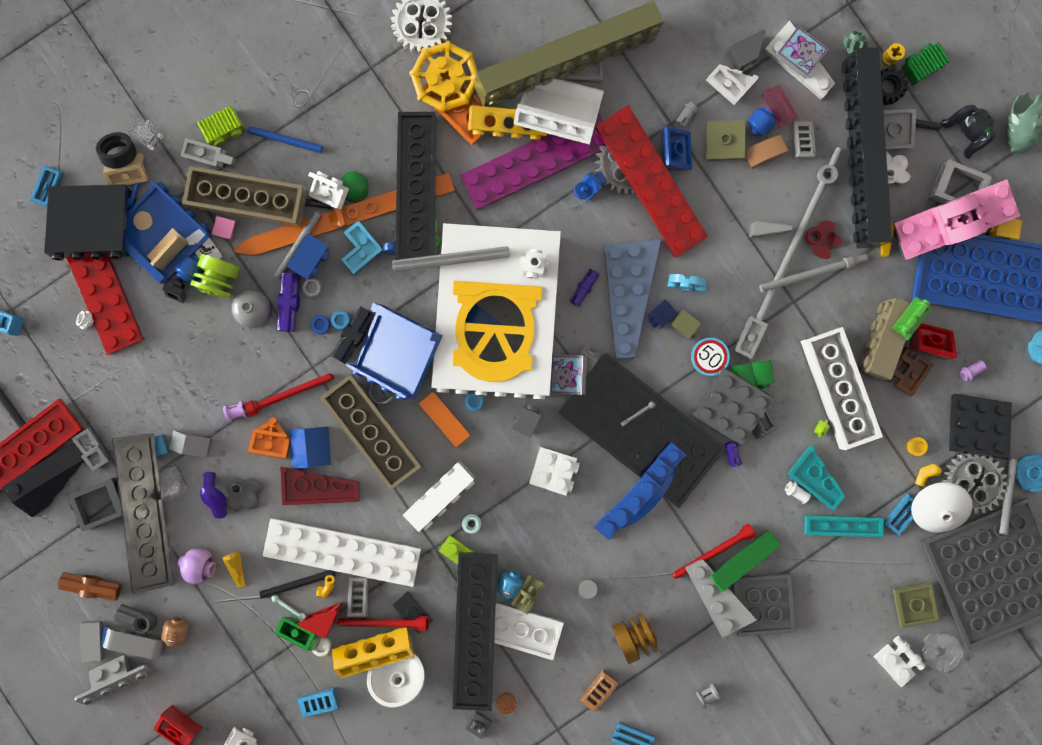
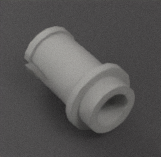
(689, 111)

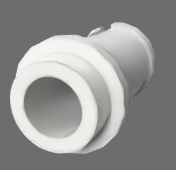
(797, 492)

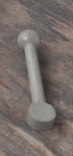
(651, 405)

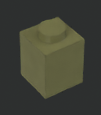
(685, 325)

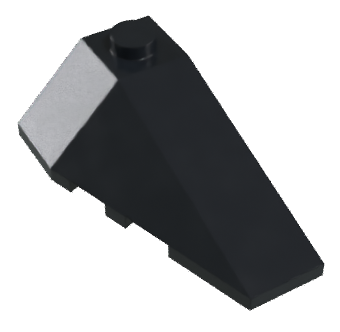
(39, 485)

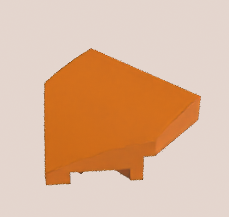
(270, 440)

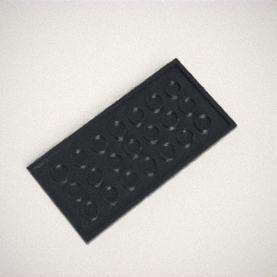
(616, 395)

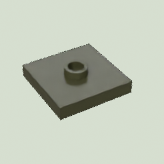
(725, 140)
(916, 604)

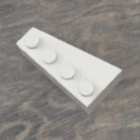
(439, 496)

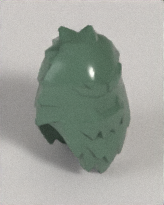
(1025, 123)

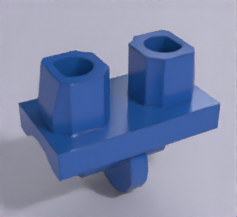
(589, 186)

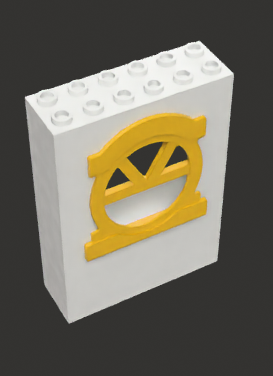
(467, 283)

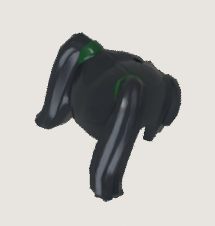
(975, 125)

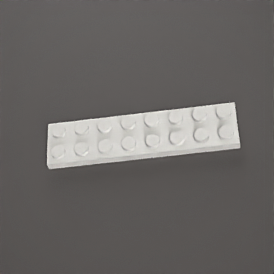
(342, 552)

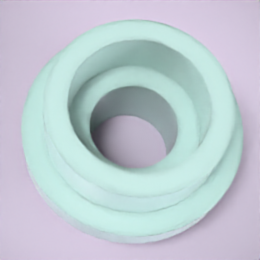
(467, 528)

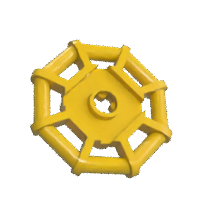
(441, 66)

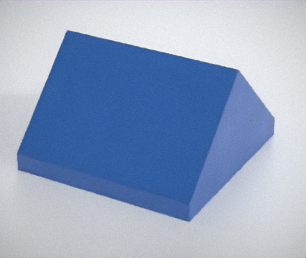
(676, 149)
(310, 447)

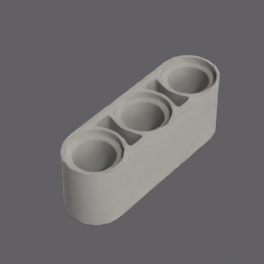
(133, 643)

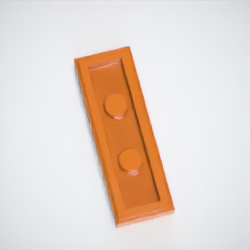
(444, 419)

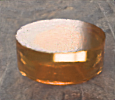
(506, 703)

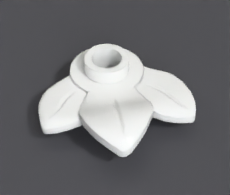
(896, 169)

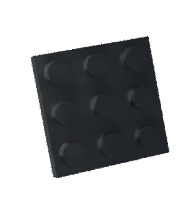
(980, 426)

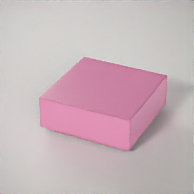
(224, 228)

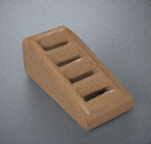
(608, 690)

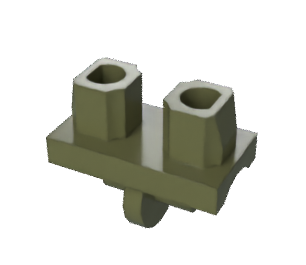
(528, 594)

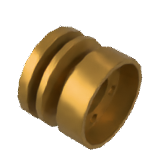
(635, 638)

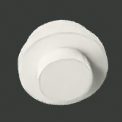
(84, 320)

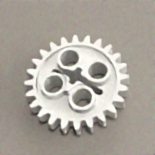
(405, 21)

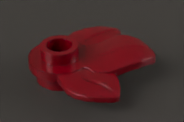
(825, 239)

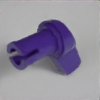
(213, 497)

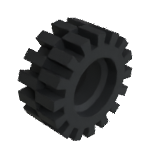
(900, 85)

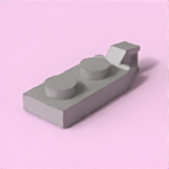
(206, 154)

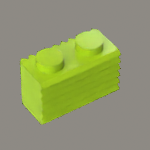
(221, 126)

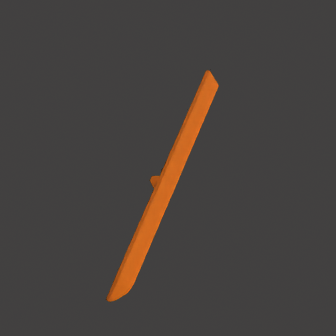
(333, 220)

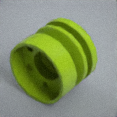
(215, 276)

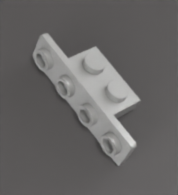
(112, 677)

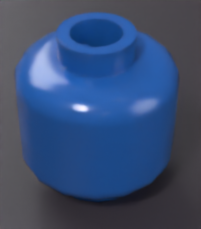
(762, 121)
(187, 267)

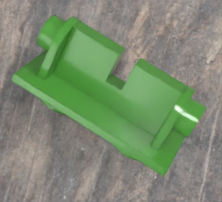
(912, 317)

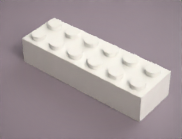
(841, 389)

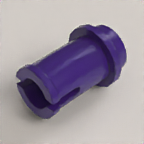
(732, 452)

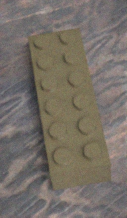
(245, 196)
(371, 431)

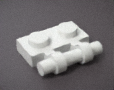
(893, 663)

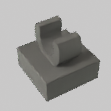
(478, 725)

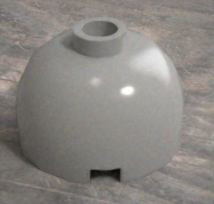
(251, 308)

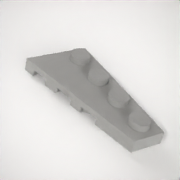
(724, 606)

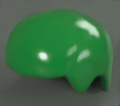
(357, 186)

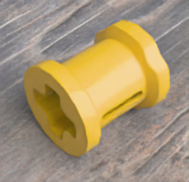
(898, 51)

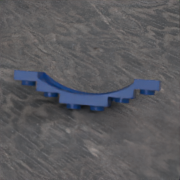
(643, 494)

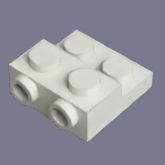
(554, 471)

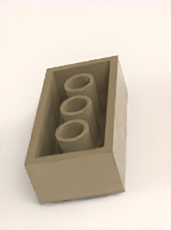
(884, 344)

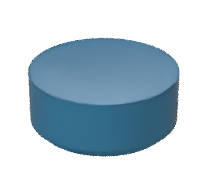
(340, 320)
(474, 402)

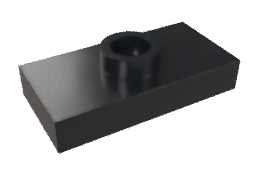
(410, 608)

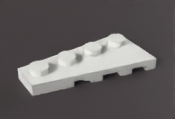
(817, 82)

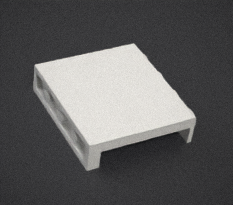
(560, 110)

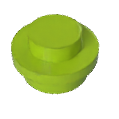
(821, 428)

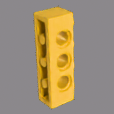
(478, 114)
(383, 655)

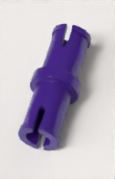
(584, 287)

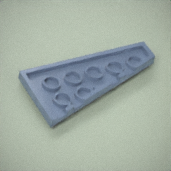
(629, 282)

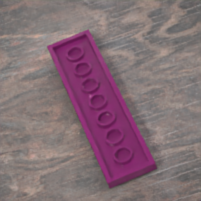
(527, 166)

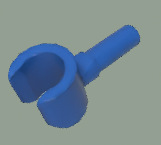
(131, 201)

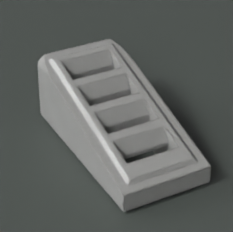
(803, 155)
(762, 229)
(351, 597)

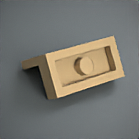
(129, 174)
(167, 249)

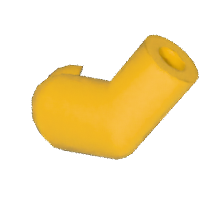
(927, 472)
(329, 585)

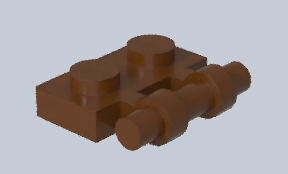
(913, 374)

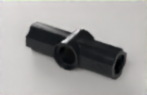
(352, 335)

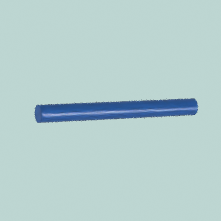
(285, 139)

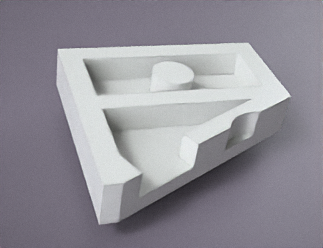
(731, 82)

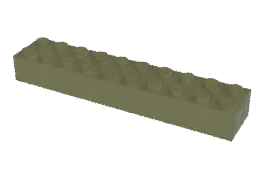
(568, 54)

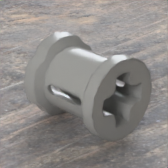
(708, 696)

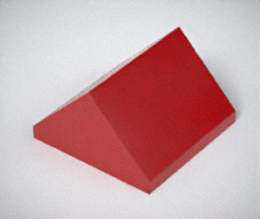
(933, 342)
(322, 621)
(177, 727)

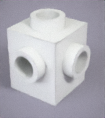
(531, 271)
(238, 736)

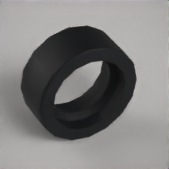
(112, 141)

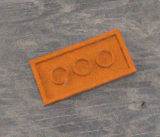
(459, 116)

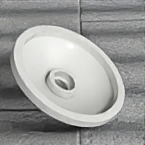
(941, 507)
(383, 685)

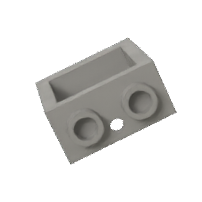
(938, 190)

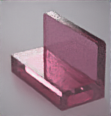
(779, 105)

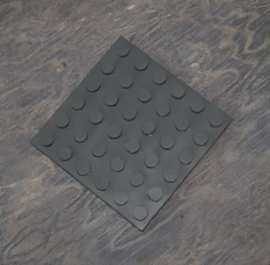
(990, 577)

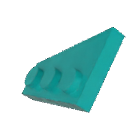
(814, 477)

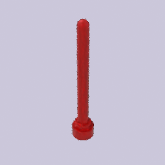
(252, 408)
(746, 533)
(420, 623)

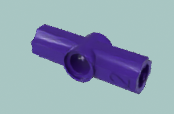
(288, 302)

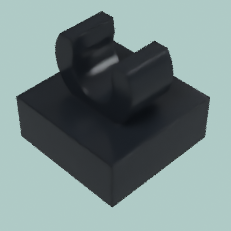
(175, 291)

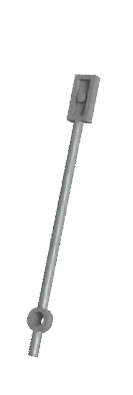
(756, 327)

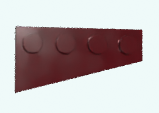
(314, 488)

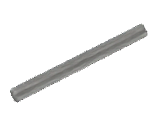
(450, 258)

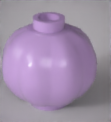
(197, 565)

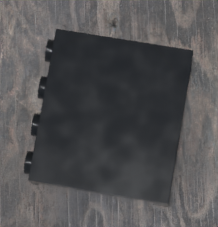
(86, 222)

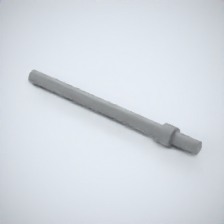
(847, 263)

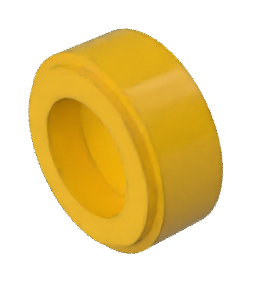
(917, 446)

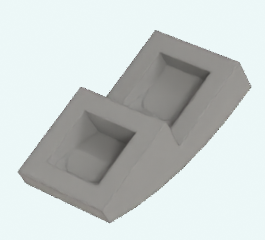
(92, 449)

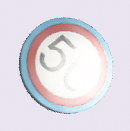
(710, 356)

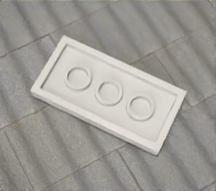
(528, 632)

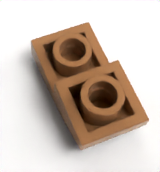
(766, 150)

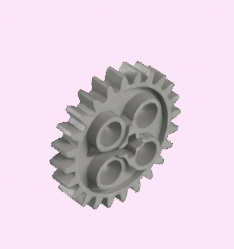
(608, 168)
(989, 492)

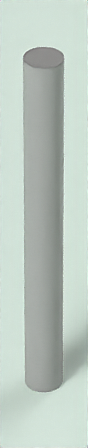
(307, 229)
(1005, 518)

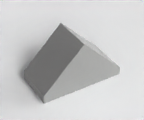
(189, 444)

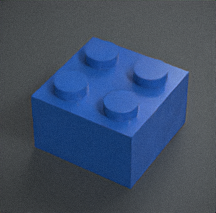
(308, 257)

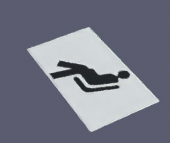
(207, 248)

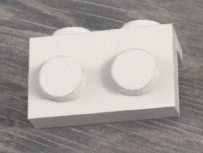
(328, 191)

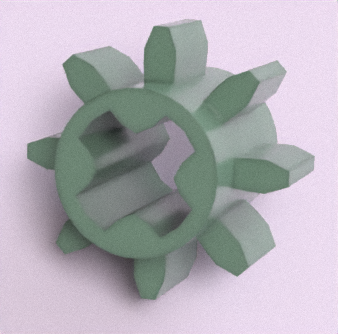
(855, 40)

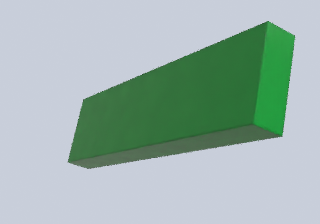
(744, 561)

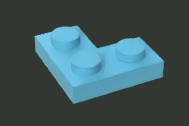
(365, 248)

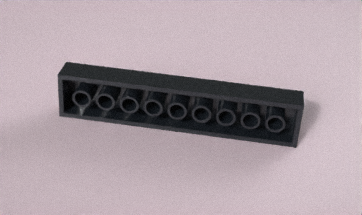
(867, 148)

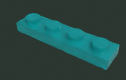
(843, 526)

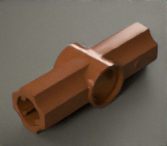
(89, 586)

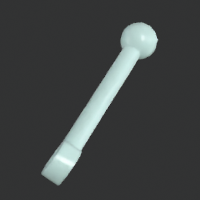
(275, 598)

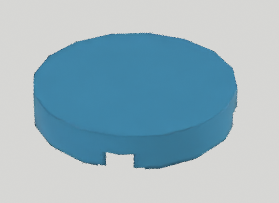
(1029, 472)

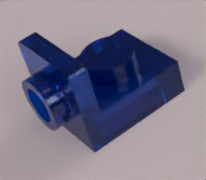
(661, 314)

